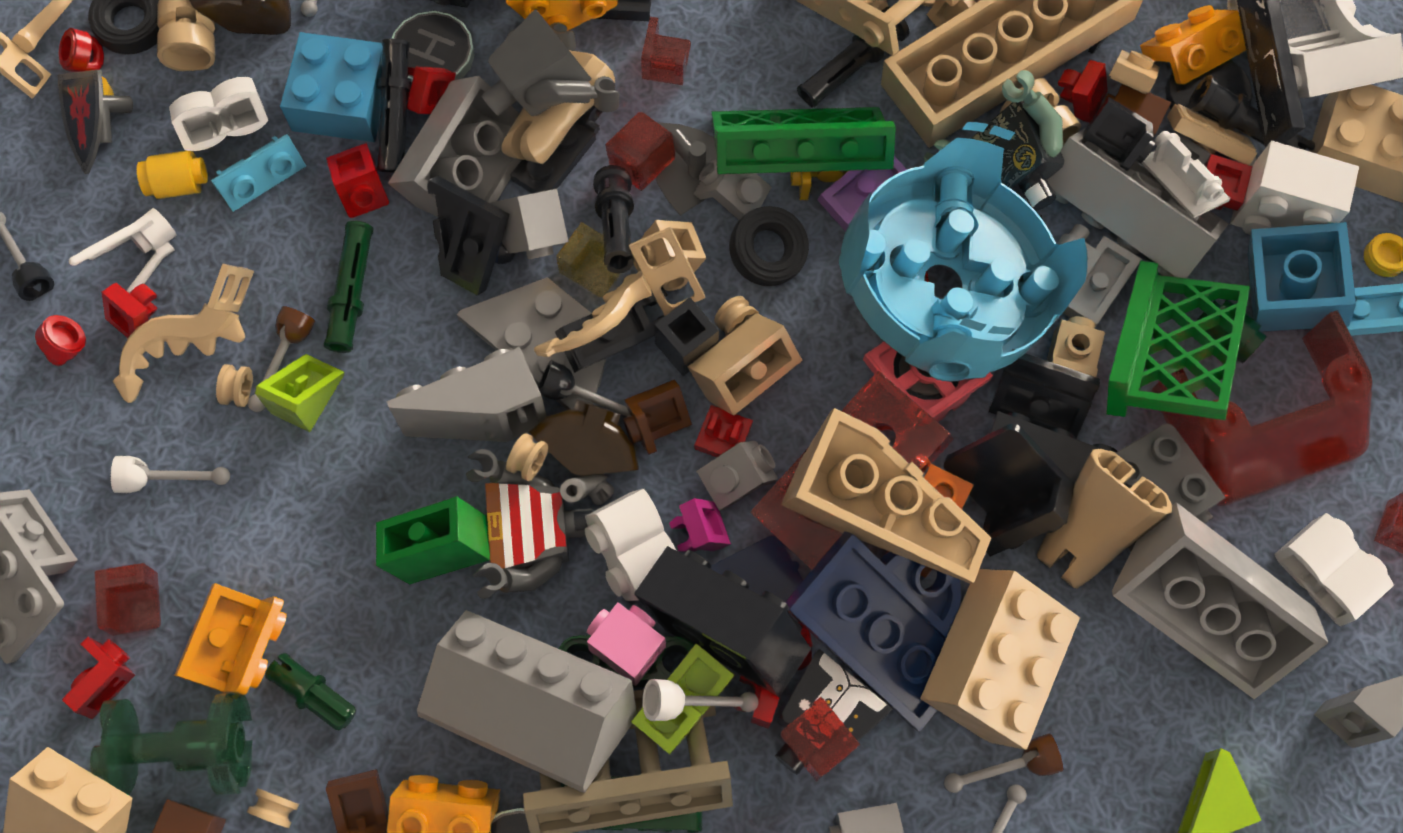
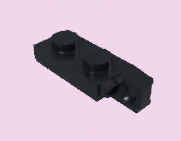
(548, 176)

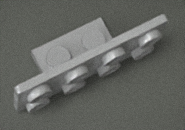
(28, 554)

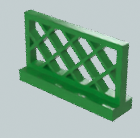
(803, 140)
(1137, 345)

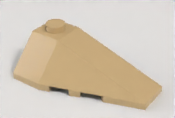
(867, 488)

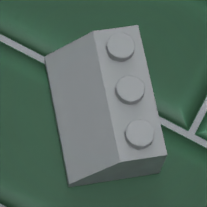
(460, 145)

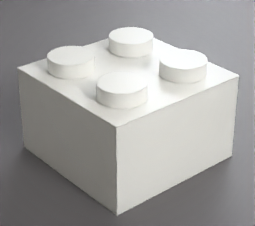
(1295, 189)

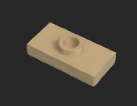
(1135, 71)
(1210, 136)

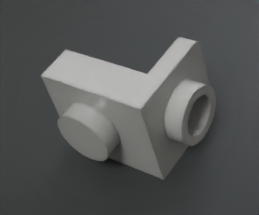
(733, 191)
(738, 473)

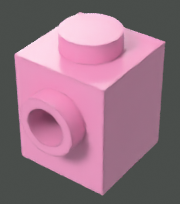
(626, 641)

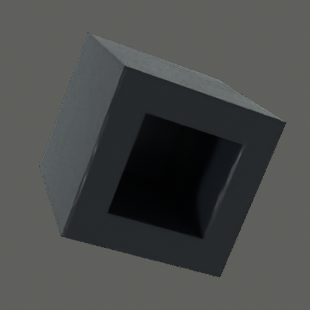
(685, 335)

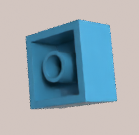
(334, 87)
(1300, 275)

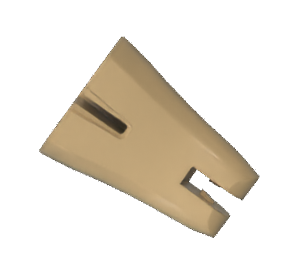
(539, 136)
(1103, 517)

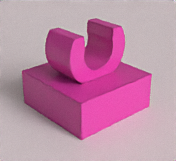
(703, 526)

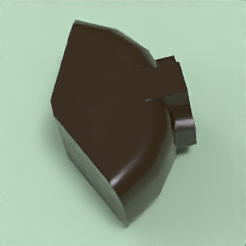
(248, 16)
(587, 440)

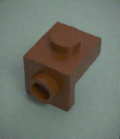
(656, 414)
(358, 803)

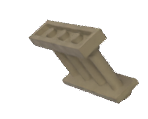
(636, 797)

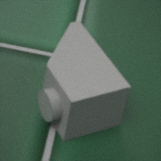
(533, 223)

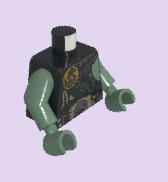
(1035, 147)

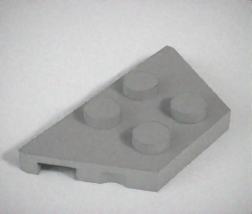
(527, 320)

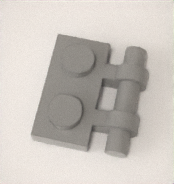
(1107, 273)

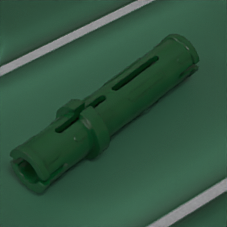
(348, 287)

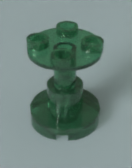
(193, 745)

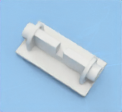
(1183, 177)

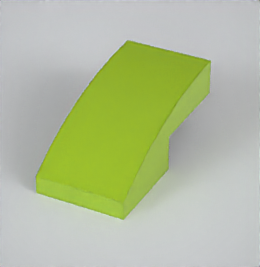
(697, 676)

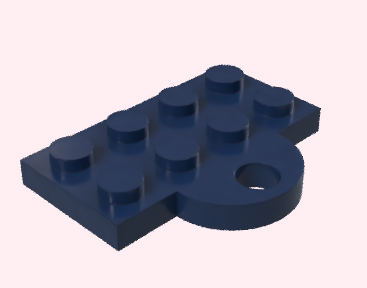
(879, 620)

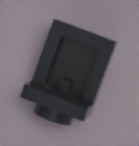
(1121, 133)

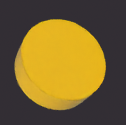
(1385, 255)

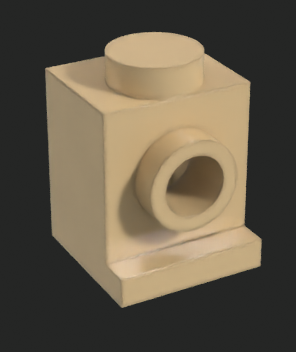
(1080, 333)

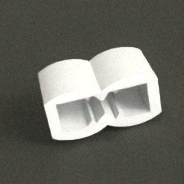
(208, 117)
(629, 538)
(1335, 569)

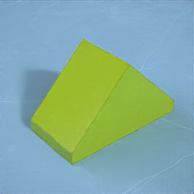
(300, 391)
(1218, 798)

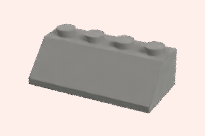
(1133, 208)
(1218, 603)
(527, 700)

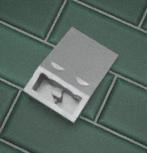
(473, 403)

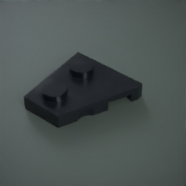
(467, 235)

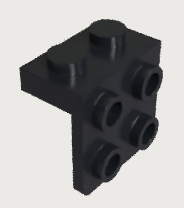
(1014, 486)

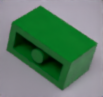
(432, 540)

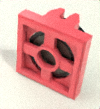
(930, 394)

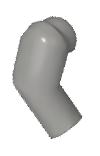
(582, 486)

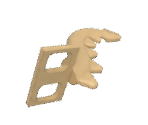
(24, 42)
(633, 289)
(181, 330)

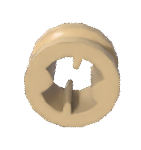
(733, 314)
(234, 385)
(527, 457)
(272, 808)

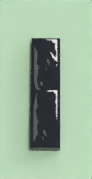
(1271, 69)

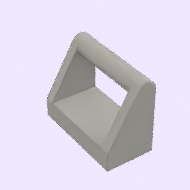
(1366, 713)

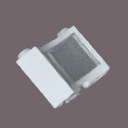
(1334, 49)

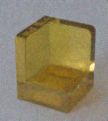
(584, 261)

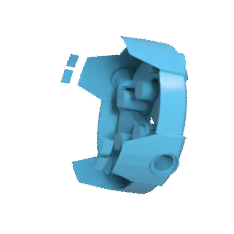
(966, 219)

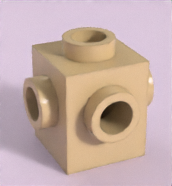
(661, 251)

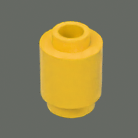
(172, 174)

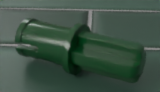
(310, 692)

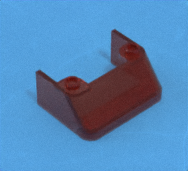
(1295, 445)

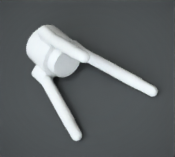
(147, 233)

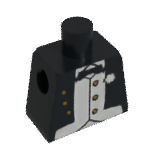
(846, 696)

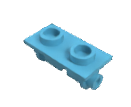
(259, 172)

